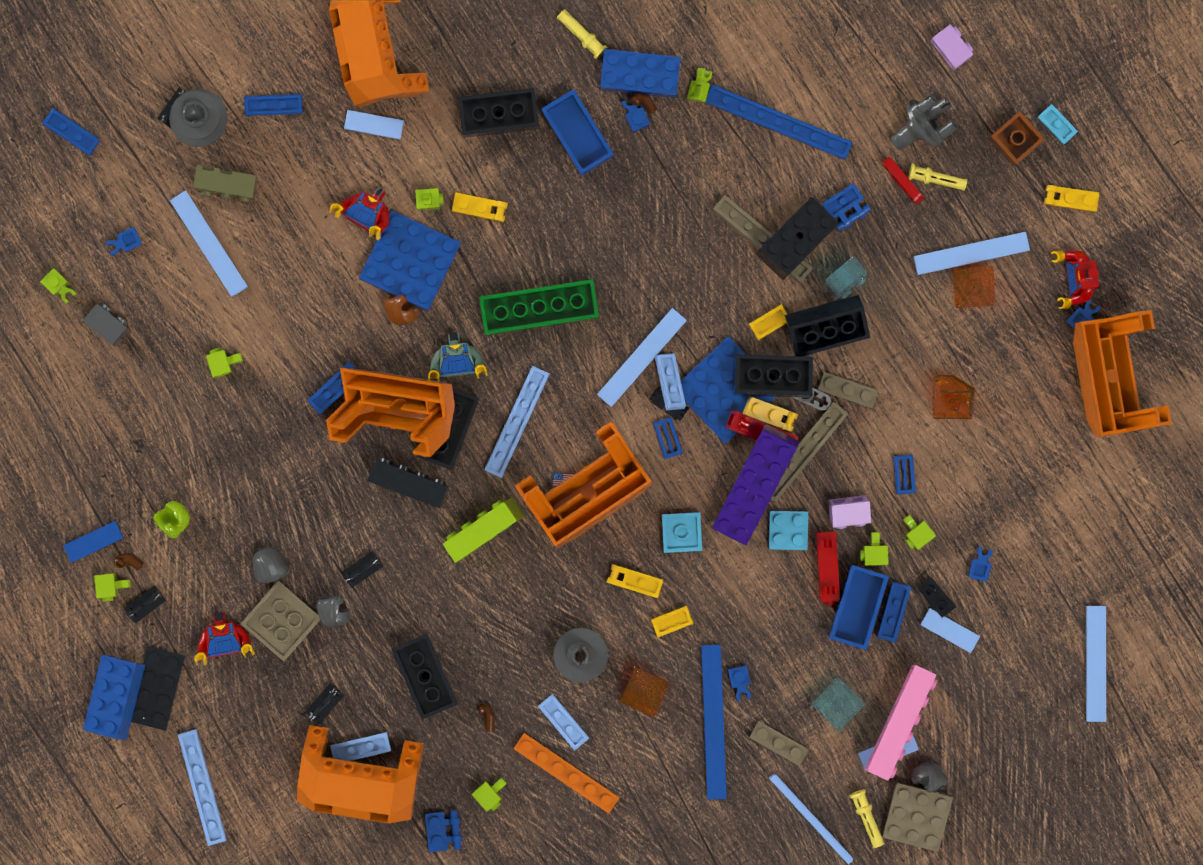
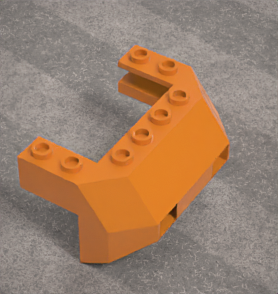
(368, 54)
(1109, 376)
(396, 403)
(590, 493)
(356, 787)

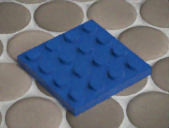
(410, 261)
(710, 389)

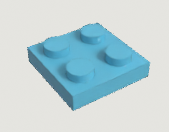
(788, 530)
(681, 532)

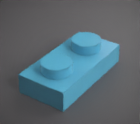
(1057, 124)

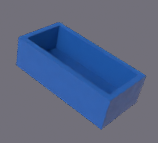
(640, 73)
(577, 132)
(858, 607)
(114, 697)

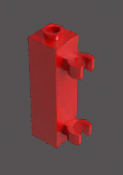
(748, 426)
(827, 568)

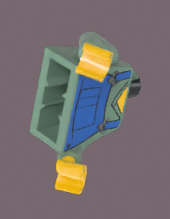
(456, 360)

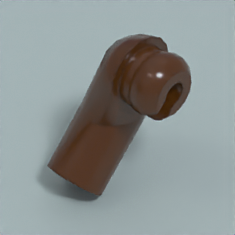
(644, 99)
(126, 560)
(489, 717)

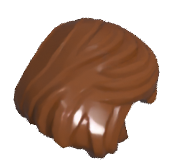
(399, 310)

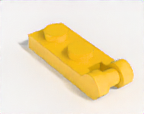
(1072, 198)
(478, 207)
(769, 413)
(635, 581)

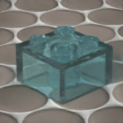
(845, 278)
(837, 703)

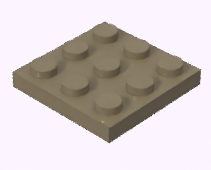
(281, 621)
(917, 816)

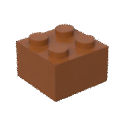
(1016, 139)

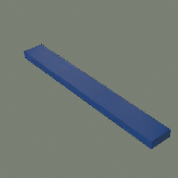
(778, 122)
(713, 722)

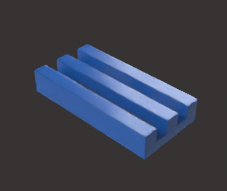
(662, 422)
(904, 474)

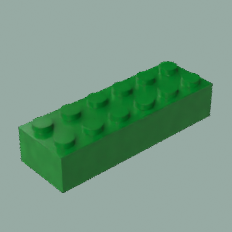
(539, 307)

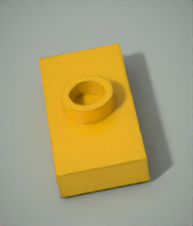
(769, 322)
(672, 621)

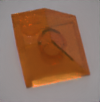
(974, 286)
(952, 398)
(644, 691)

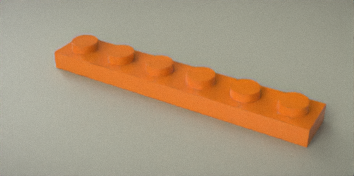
(566, 773)

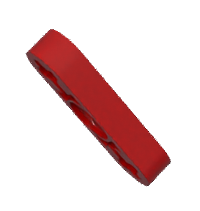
(902, 180)

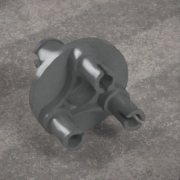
(923, 123)
(592, 646)

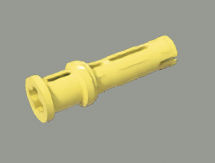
(588, 40)
(926, 177)
(864, 809)

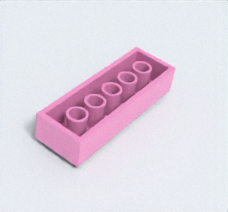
(900, 722)

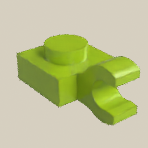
(699, 88)

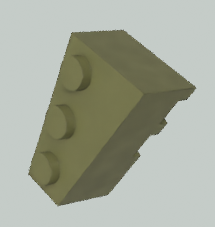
(225, 183)

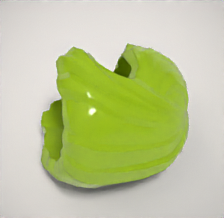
(172, 519)

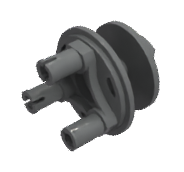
(198, 118)

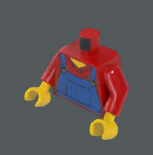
(365, 211)
(1081, 276)
(222, 640)

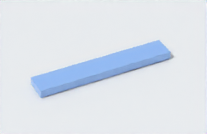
(208, 243)
(971, 253)
(641, 357)
(517, 421)
(1096, 663)
(202, 787)
(811, 818)

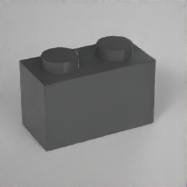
(106, 324)

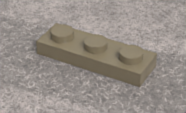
(847, 390)
(778, 743)

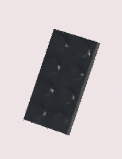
(158, 688)

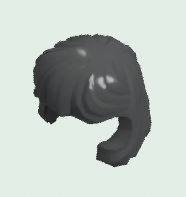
(268, 565)
(329, 611)
(929, 776)

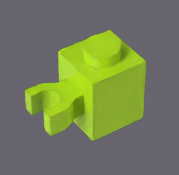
(429, 199)
(57, 284)
(220, 363)
(918, 534)
(875, 553)
(108, 586)
(488, 796)

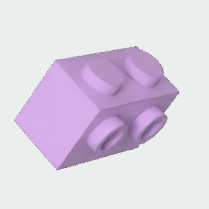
(952, 47)
(849, 511)

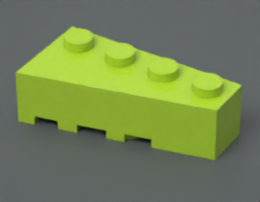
(483, 530)

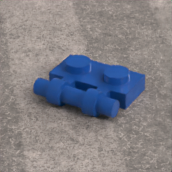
(844, 201)
(437, 833)

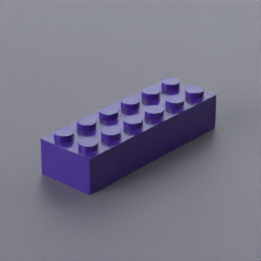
(755, 484)

